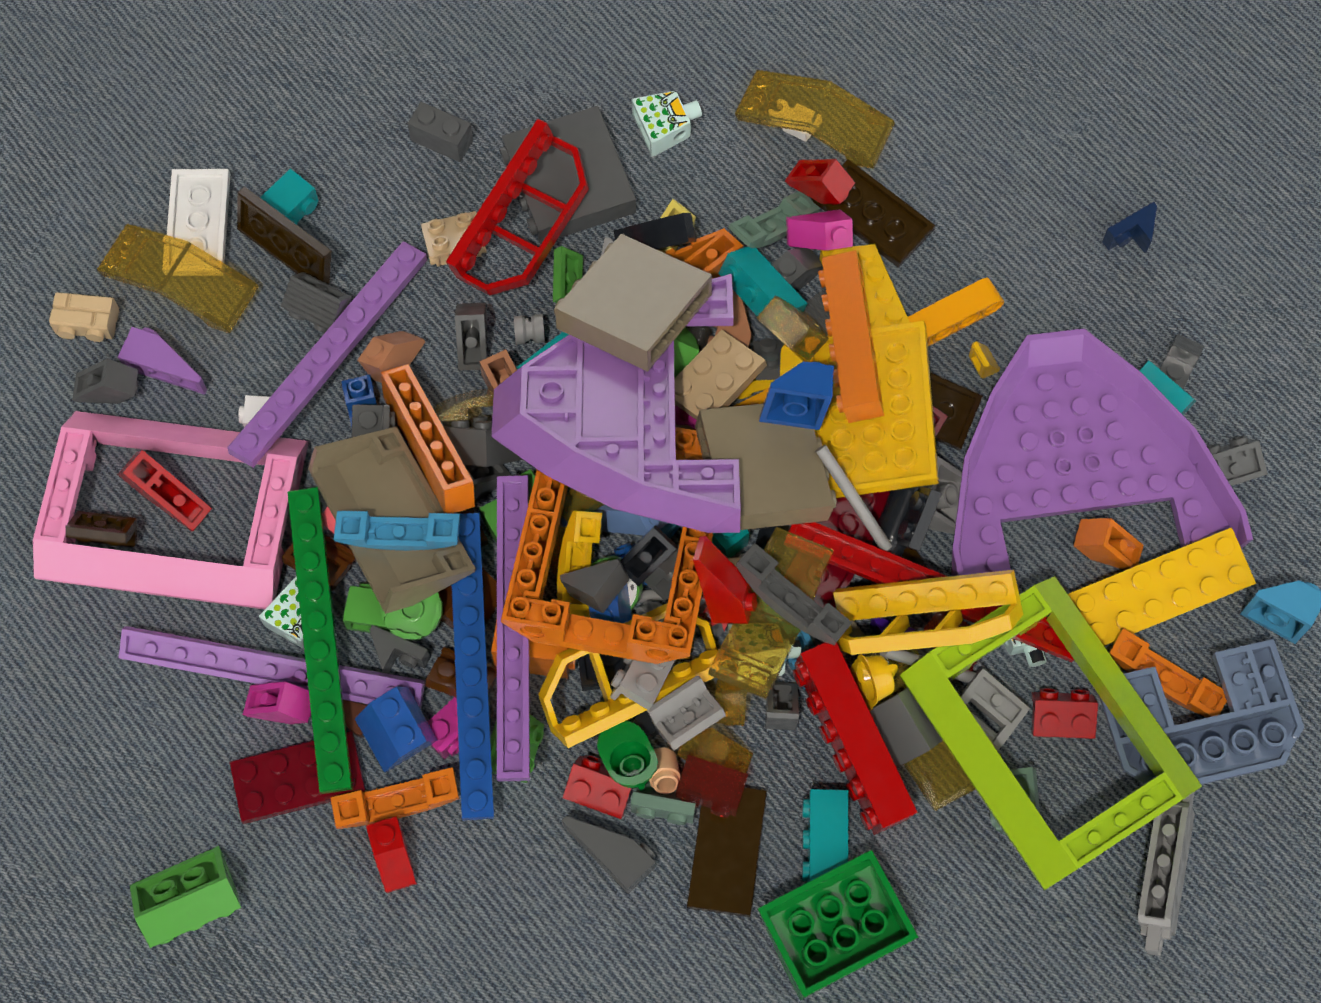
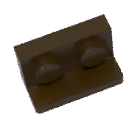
(103, 529)

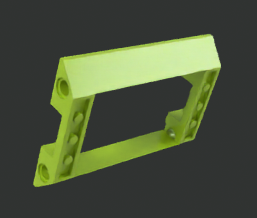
(991, 777)

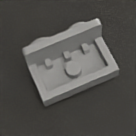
(640, 681)
(685, 712)

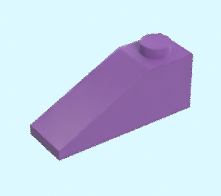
(157, 360)

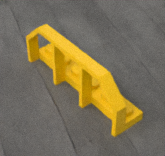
(929, 596)
(613, 712)

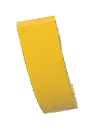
(576, 553)

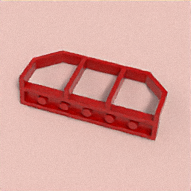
(495, 209)

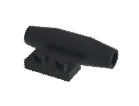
(908, 517)

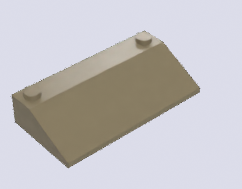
(383, 478)

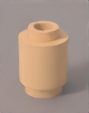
(667, 775)

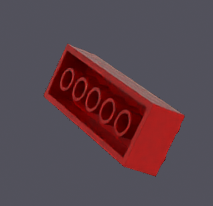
(853, 737)

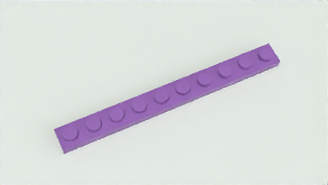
(326, 355)
(512, 647)
(251, 664)

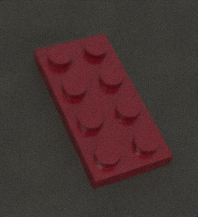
(285, 781)

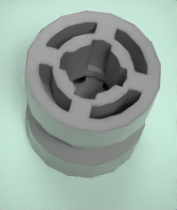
(529, 329)

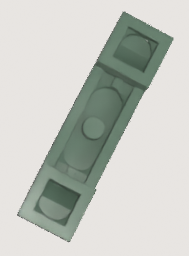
(772, 225)

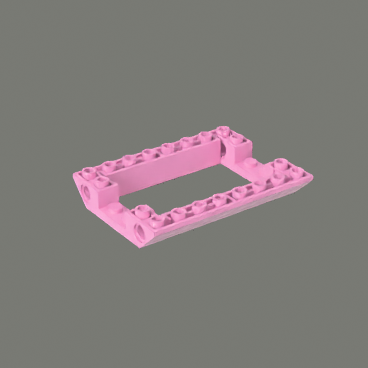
(245, 586)

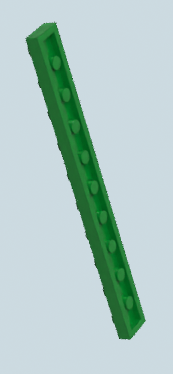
(319, 641)

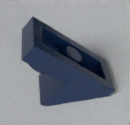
(1136, 226)

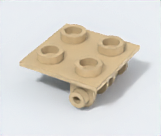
(444, 234)

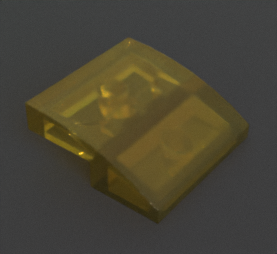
(457, 407)

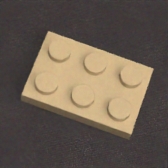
(716, 375)

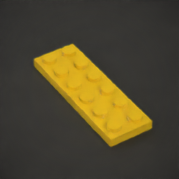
(1164, 586)

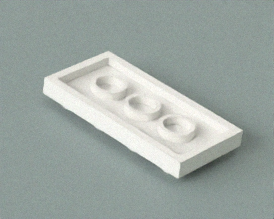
(200, 208)

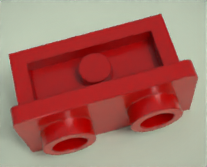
(1064, 714)
(594, 788)

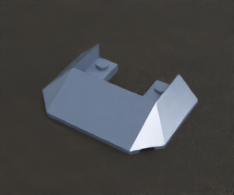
(1229, 745)

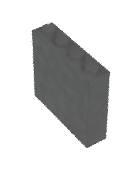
(556, 175)

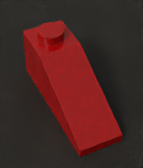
(164, 490)
(723, 586)

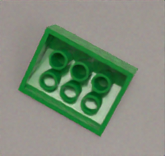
(836, 924)

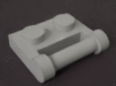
(997, 704)

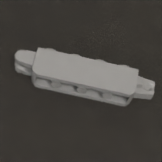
(1165, 874)

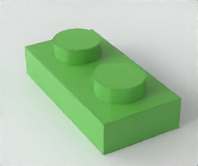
(566, 270)

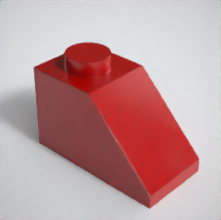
(821, 180)
(391, 854)

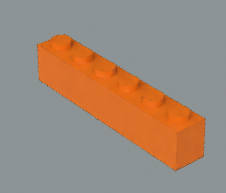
(852, 337)
(428, 440)

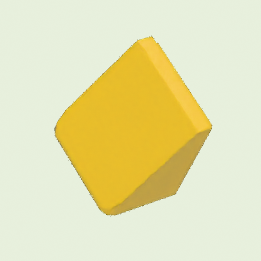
(983, 360)

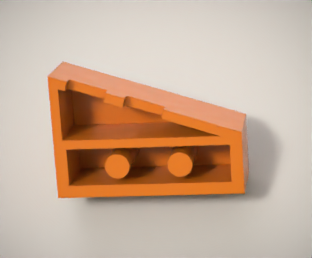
(708, 251)

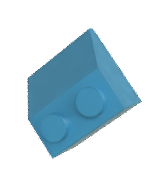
(1285, 609)

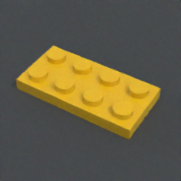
(881, 296)

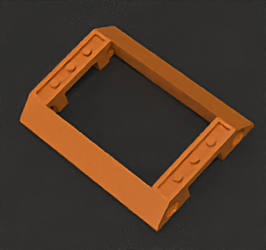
(552, 621)

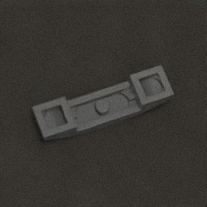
(788, 600)

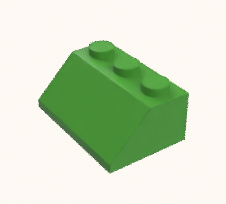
(184, 897)

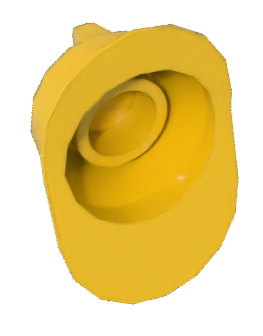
(873, 678)

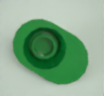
(627, 755)

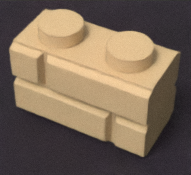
(84, 316)

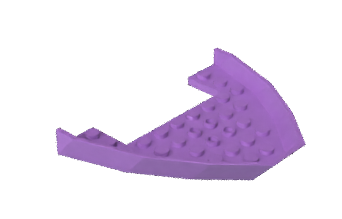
(613, 430)
(1082, 434)

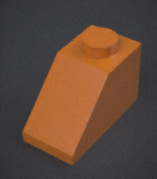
(1108, 543)

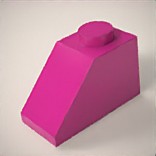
(820, 230)
(278, 703)

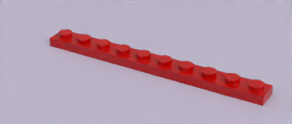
(889, 568)

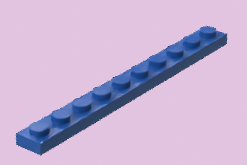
(472, 681)

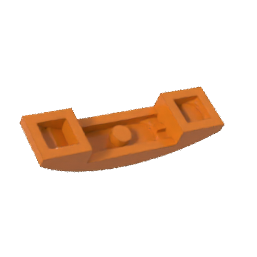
(1178, 685)
(397, 800)

